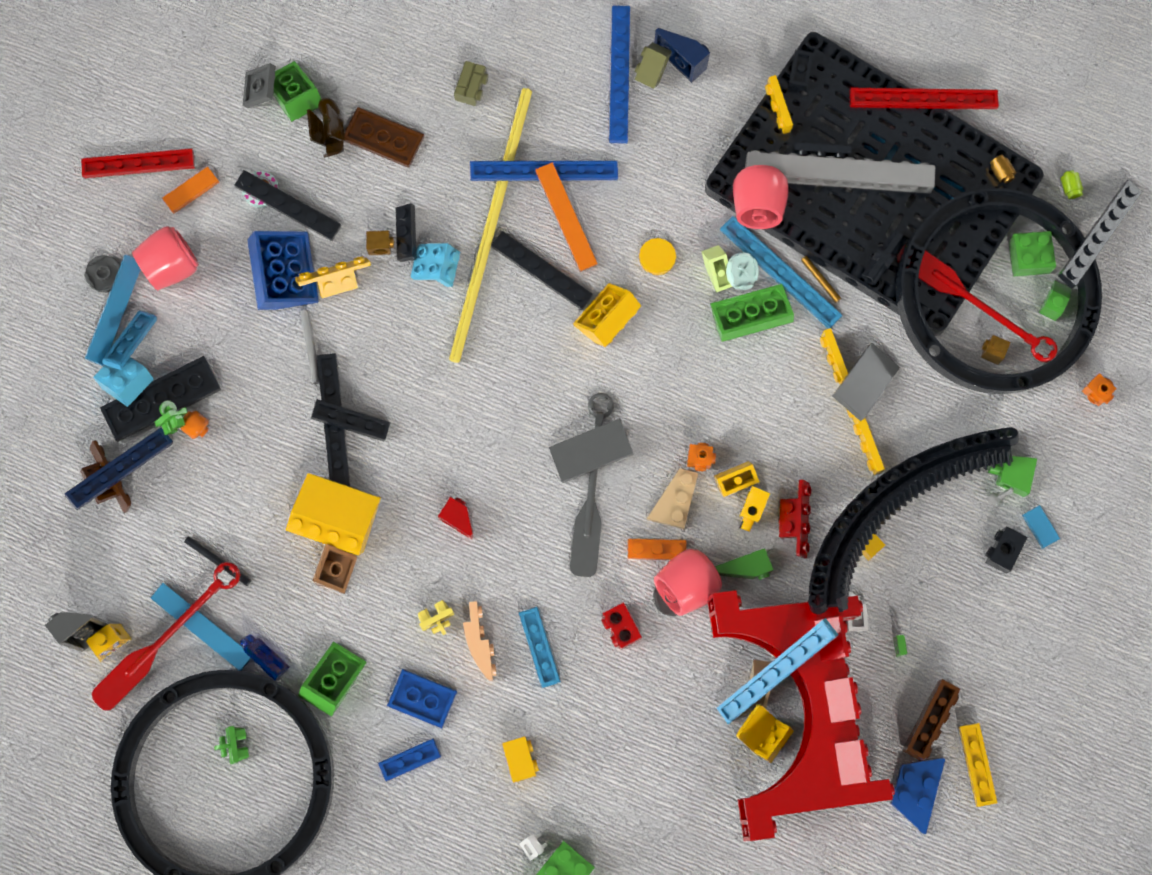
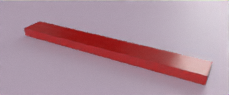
(924, 98)

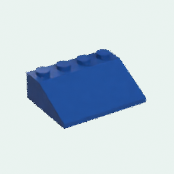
(275, 263)

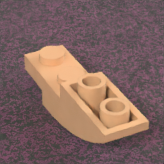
(480, 649)

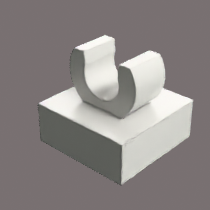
(532, 846)

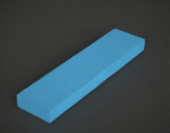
(129, 340)
(539, 647)

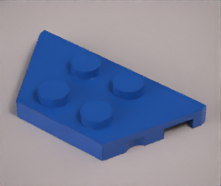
(917, 791)

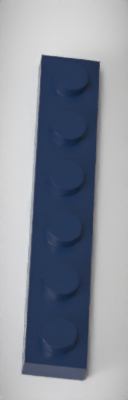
(118, 469)

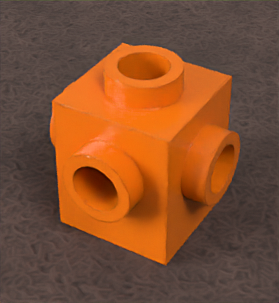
(1099, 390)
(694, 459)

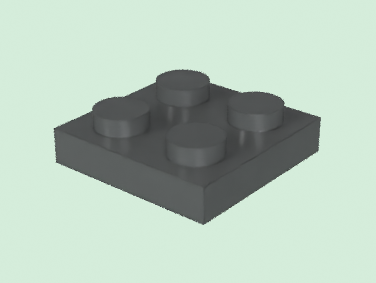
(259, 85)

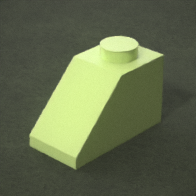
(716, 266)

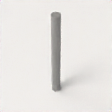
(310, 346)

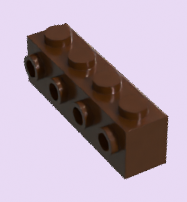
(931, 720)

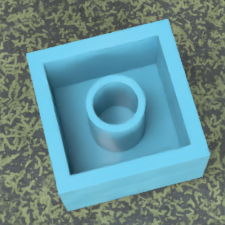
(124, 383)

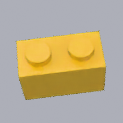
(736, 478)
(519, 759)

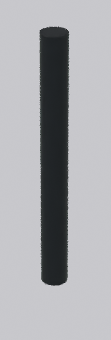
(214, 558)

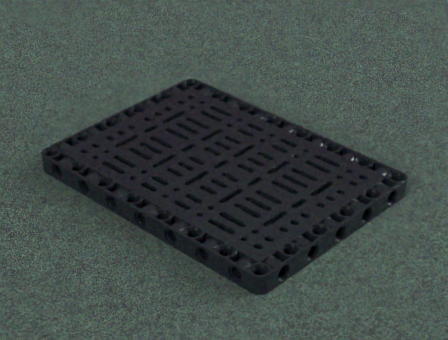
(830, 249)

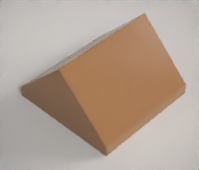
(334, 569)

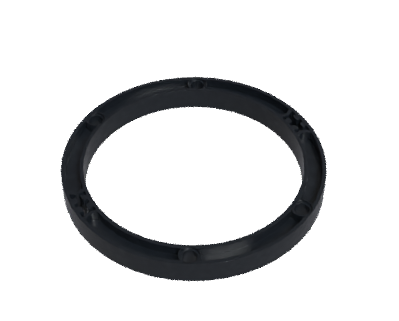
(921, 335)
(157, 707)

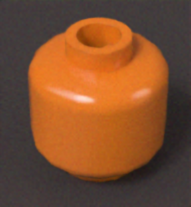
(195, 424)

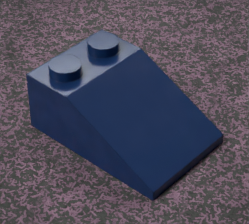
(686, 55)

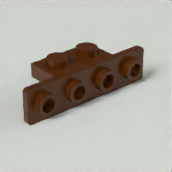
(113, 492)

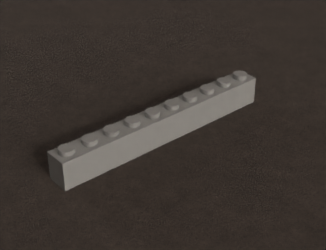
(849, 172)

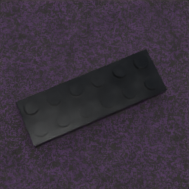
(182, 387)

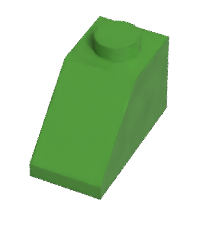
(1055, 301)

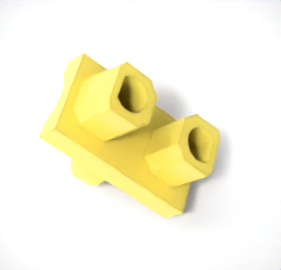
(443, 613)

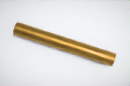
(821, 279)

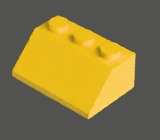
(607, 314)

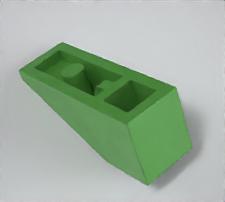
(748, 566)

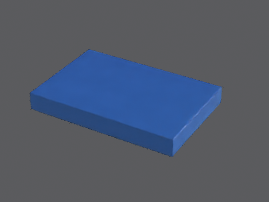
(422, 698)

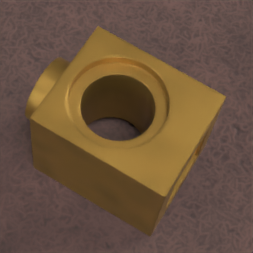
(379, 242)

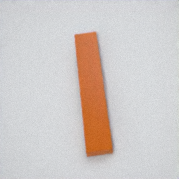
(566, 217)

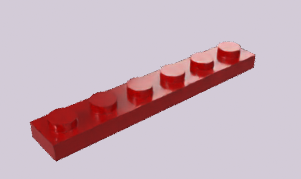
(137, 163)

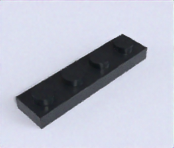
(350, 420)

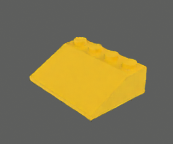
(333, 514)

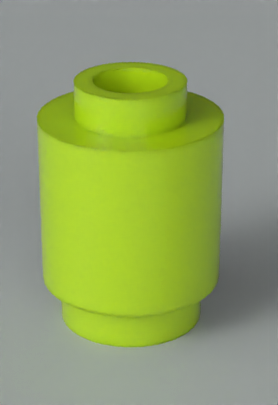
(1072, 184)

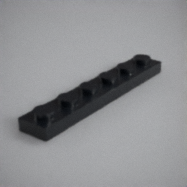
(287, 205)
(541, 270)

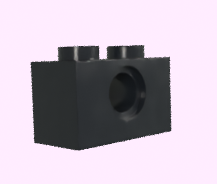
(1014, 543)

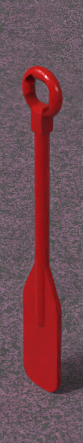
(946, 281)
(138, 663)

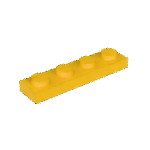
(977, 765)

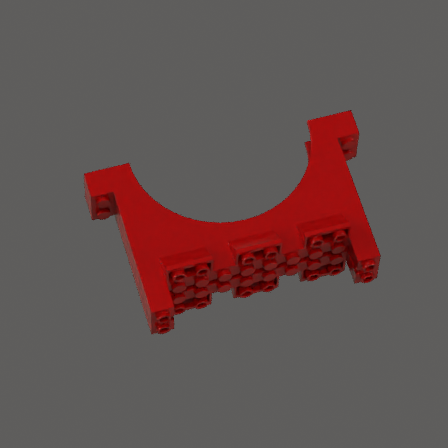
(831, 760)

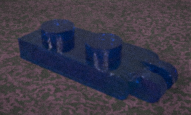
(264, 656)

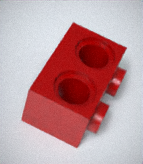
(626, 624)

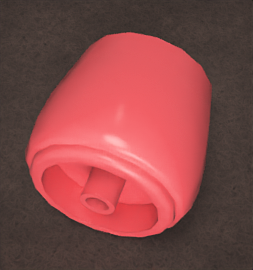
(760, 196)
(165, 258)
(688, 580)

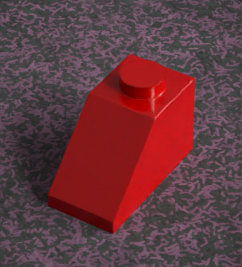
(456, 516)

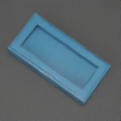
(1040, 527)

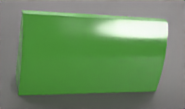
(752, 312)

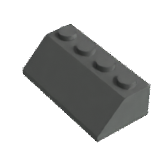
(74, 629)

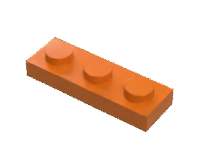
(655, 549)

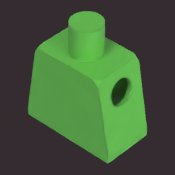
(1017, 476)

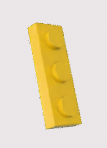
(778, 104)

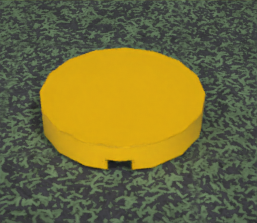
(657, 256)

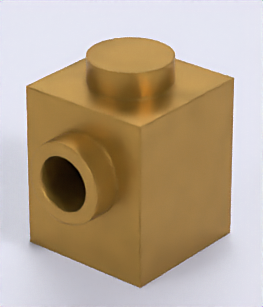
(995, 349)

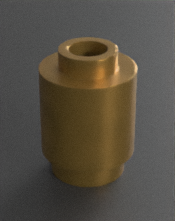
(1003, 169)

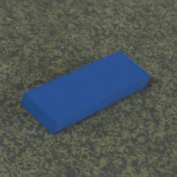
(409, 760)

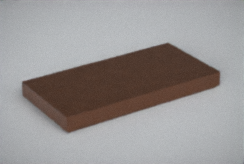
(383, 137)

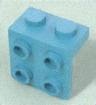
(436, 263)

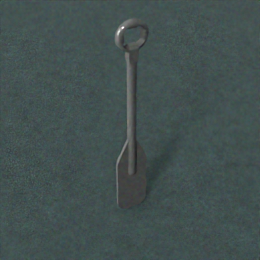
(588, 521)

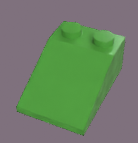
(295, 91)
(332, 679)

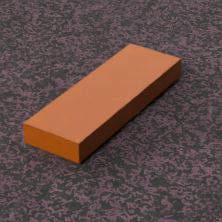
(190, 190)

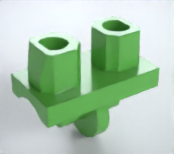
(171, 417)
(235, 754)

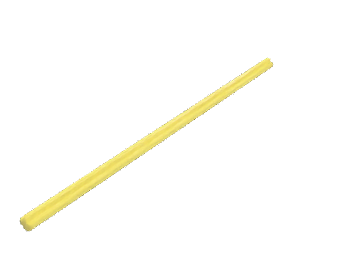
(489, 230)

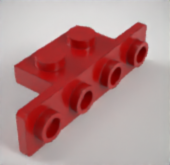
(795, 518)

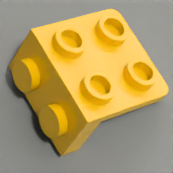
(764, 733)

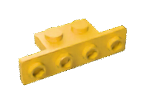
(336, 278)

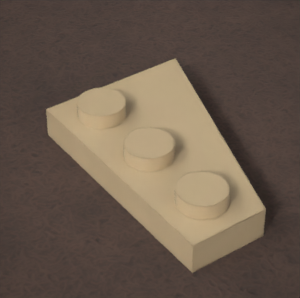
(676, 500)

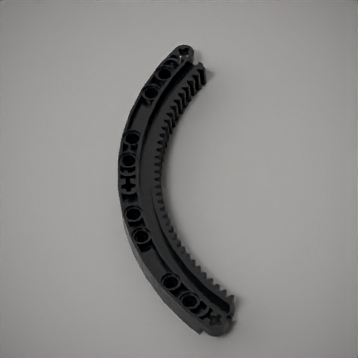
(888, 493)

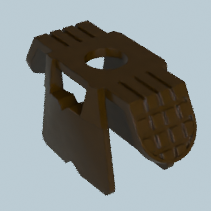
(331, 126)

